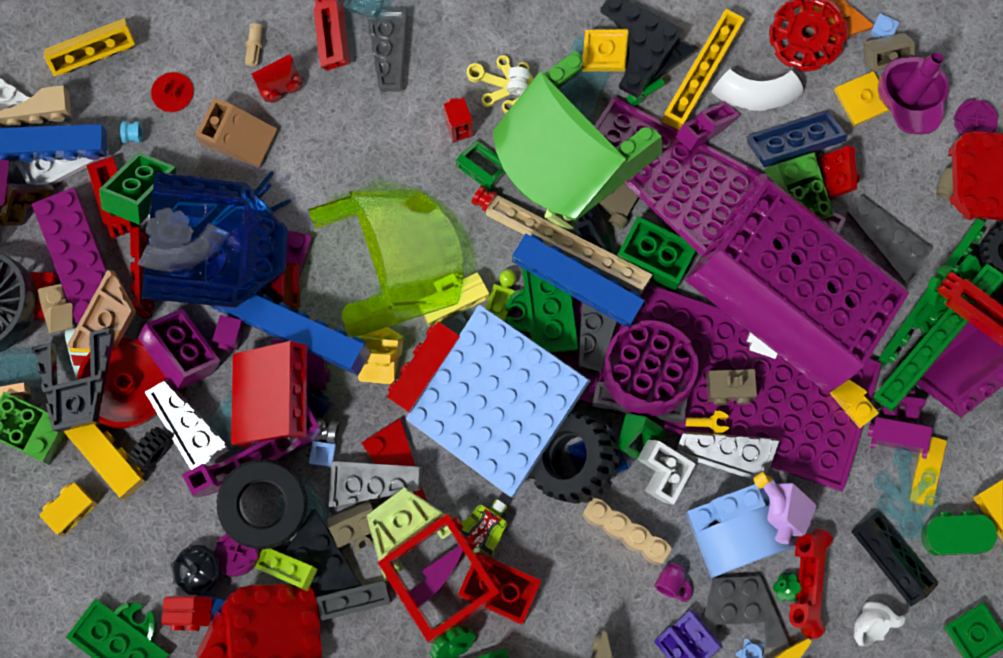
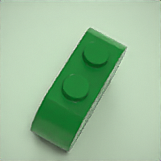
(958, 534)

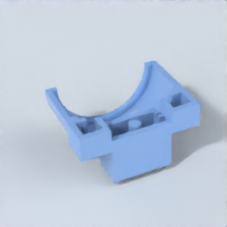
(740, 531)

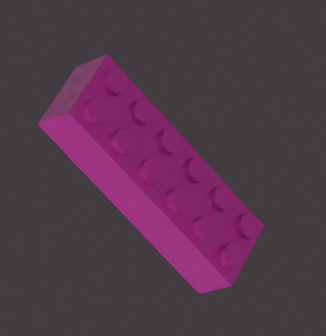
(72, 247)

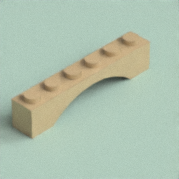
(44, 106)

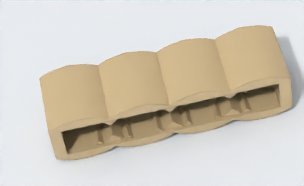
(632, 535)

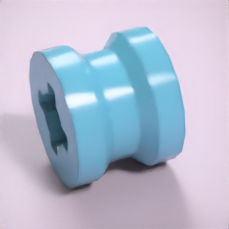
(131, 132)

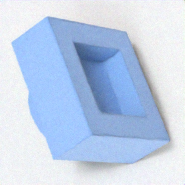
(884, 26)
(322, 454)

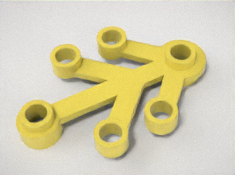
(497, 81)

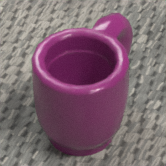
(671, 582)

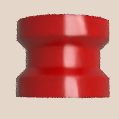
(483, 198)

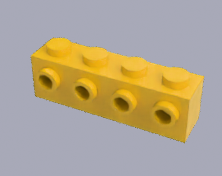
(89, 47)

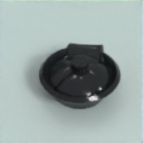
(195, 570)

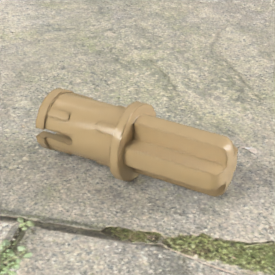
(253, 44)

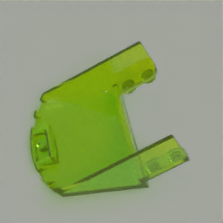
(411, 252)

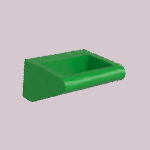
(475, 171)
(632, 427)

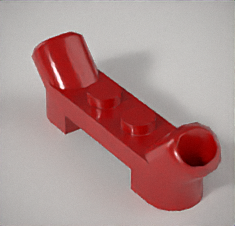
(806, 612)

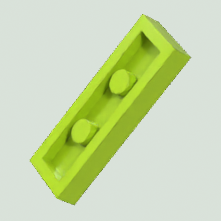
(286, 568)

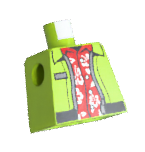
(486, 527)

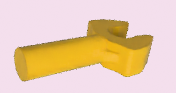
(709, 422)

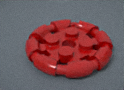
(811, 45)

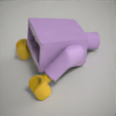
(788, 509)

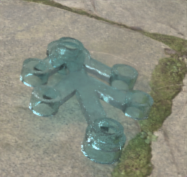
(906, 497)

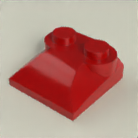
(277, 79)

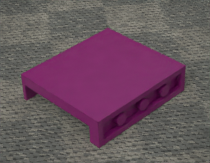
(965, 372)

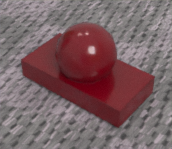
(288, 286)

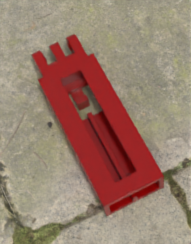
(331, 42)
(99, 174)
(984, 314)

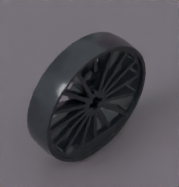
(27, 301)

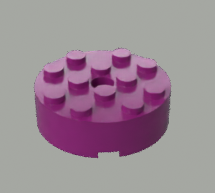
(652, 390)

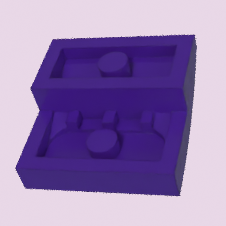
(688, 639)

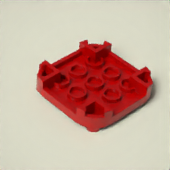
(978, 175)
(272, 622)

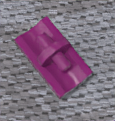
(911, 405)

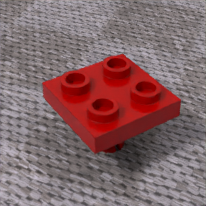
(839, 171)

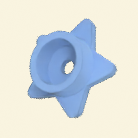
(748, 647)

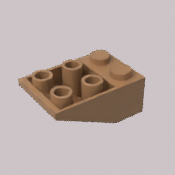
(235, 133)

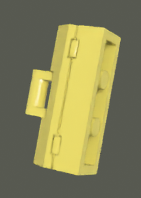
(472, 293)

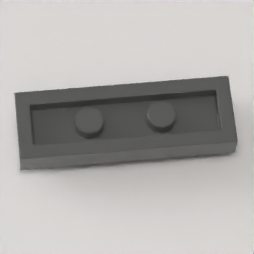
(353, 600)

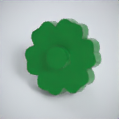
(454, 643)

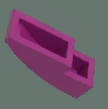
(707, 125)
(437, 576)

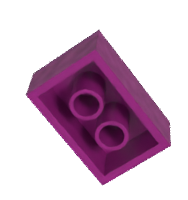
(178, 349)

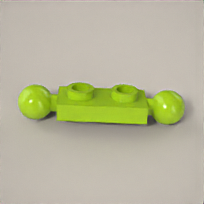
(501, 294)

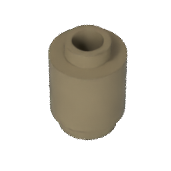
(945, 184)

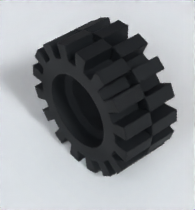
(151, 448)

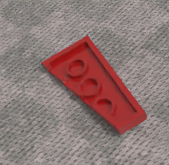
(138, 242)
(391, 448)

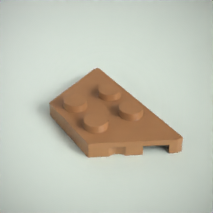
(107, 309)

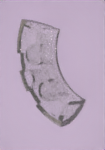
(184, 256)

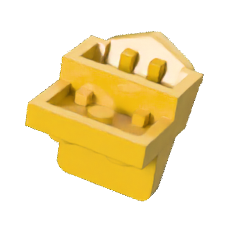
(383, 360)

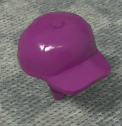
(915, 92)

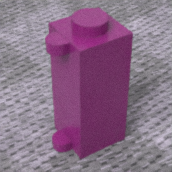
(900, 435)

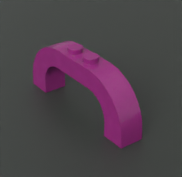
(208, 479)

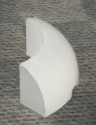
(758, 94)

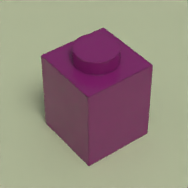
(228, 333)

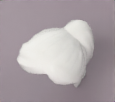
(875, 623)

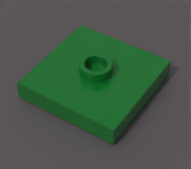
(975, 633)

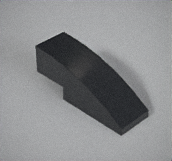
(593, 229)

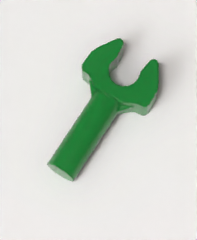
(633, 101)

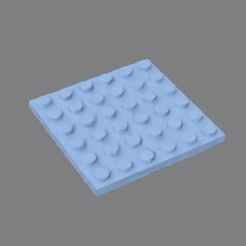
(497, 400)

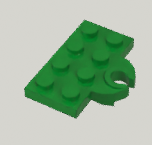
(936, 302)
(545, 315)
(116, 633)

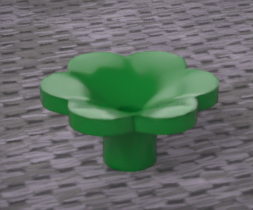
(787, 587)

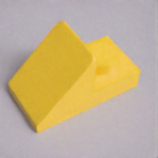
(854, 403)

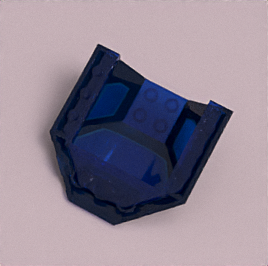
(243, 263)

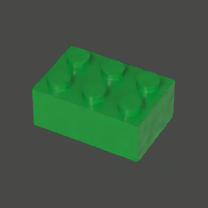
(131, 188)
(657, 252)

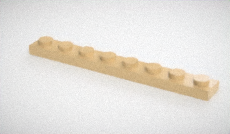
(571, 245)

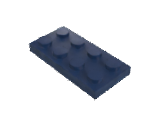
(796, 138)

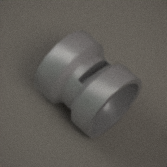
(329, 430)

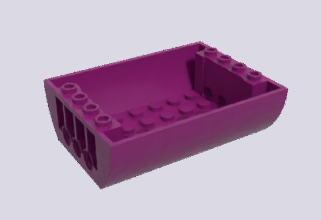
(790, 302)

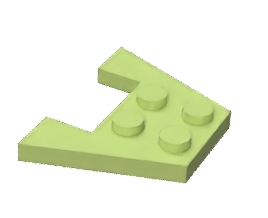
(399, 521)

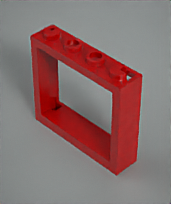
(407, 597)

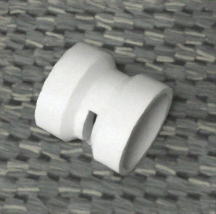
(518, 80)

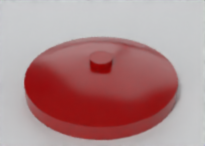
(127, 379)

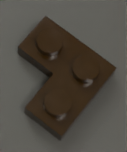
(18, 200)

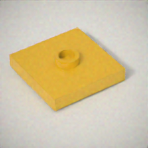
(605, 50)
(861, 98)

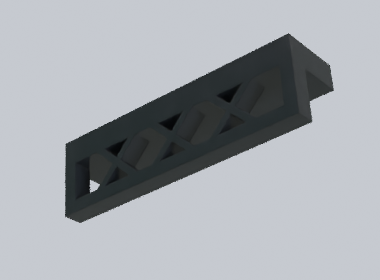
(893, 560)

